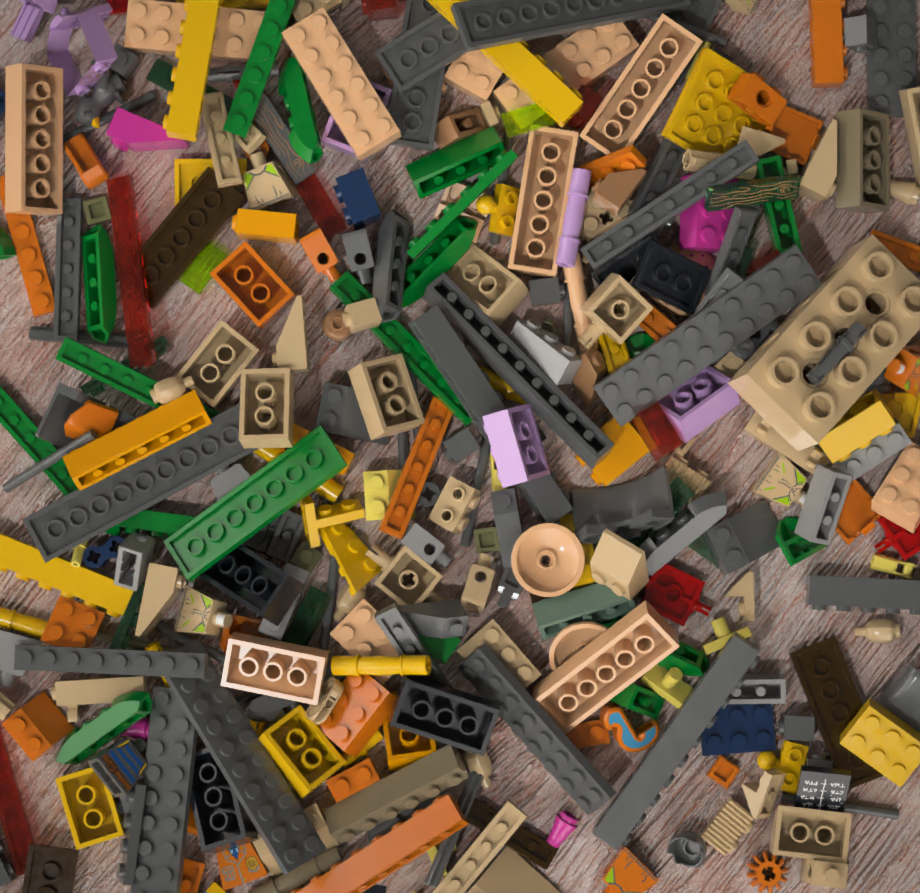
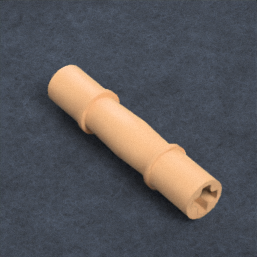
(578, 295)

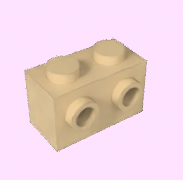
(455, 505)

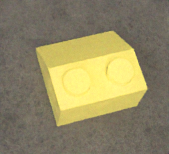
(378, 492)

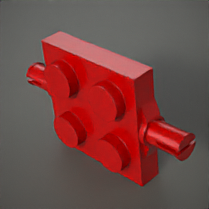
(898, 538)
(674, 594)

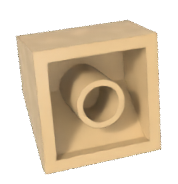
(619, 565)

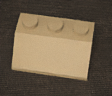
(505, 651)
(315, 815)
(810, 833)

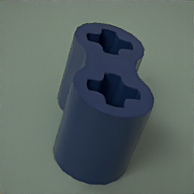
(106, 552)

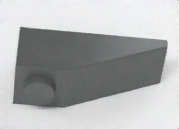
(507, 521)
(437, 618)

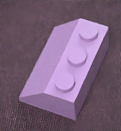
(699, 402)
(516, 445)

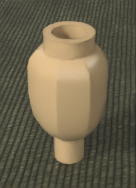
(170, 389)
(346, 602)
(879, 631)
(481, 765)

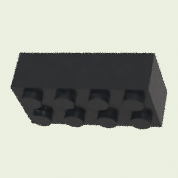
(255, 583)
(444, 714)
(216, 809)

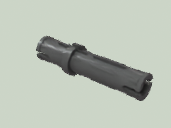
(215, 77)
(843, 345)

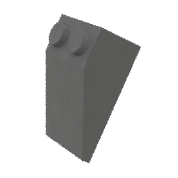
(342, 415)
(742, 537)

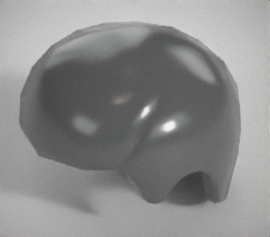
(687, 849)

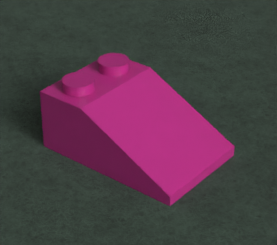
(140, 134)

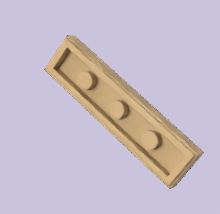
(219, 141)

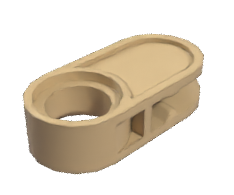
(330, 694)

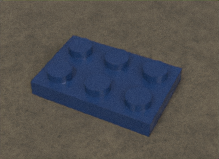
(740, 730)

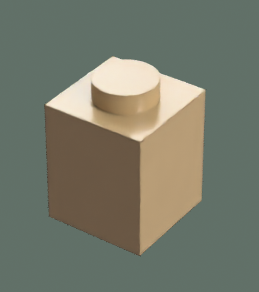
(361, 315)

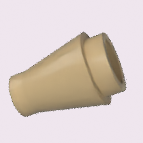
(905, 191)

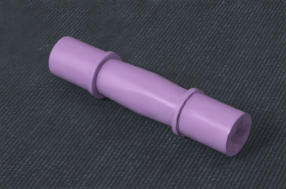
(573, 218)

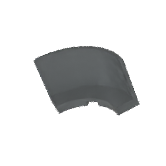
(64, 403)
(623, 508)

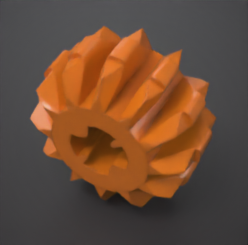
(775, 867)

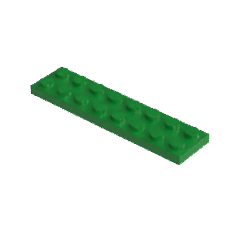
(255, 503)

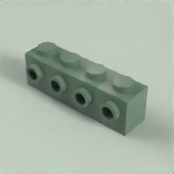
(588, 604)

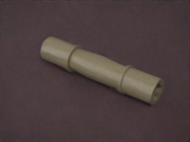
(301, 875)

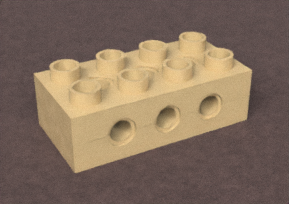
(774, 373)

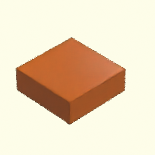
(723, 771)

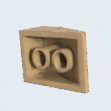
(821, 170)
(488, 284)
(292, 345)
(161, 590)

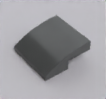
(279, 536)

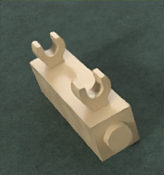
(764, 433)
(94, 691)

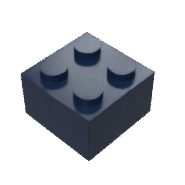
(358, 198)

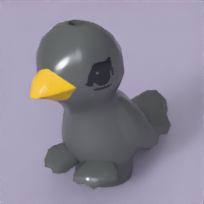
(105, 92)

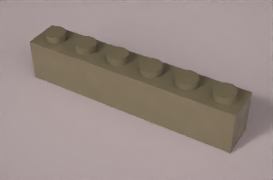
(395, 794)

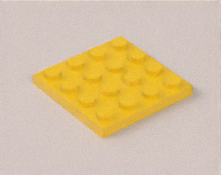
(703, 114)

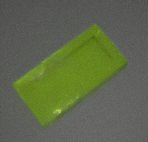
(525, 120)
(198, 274)

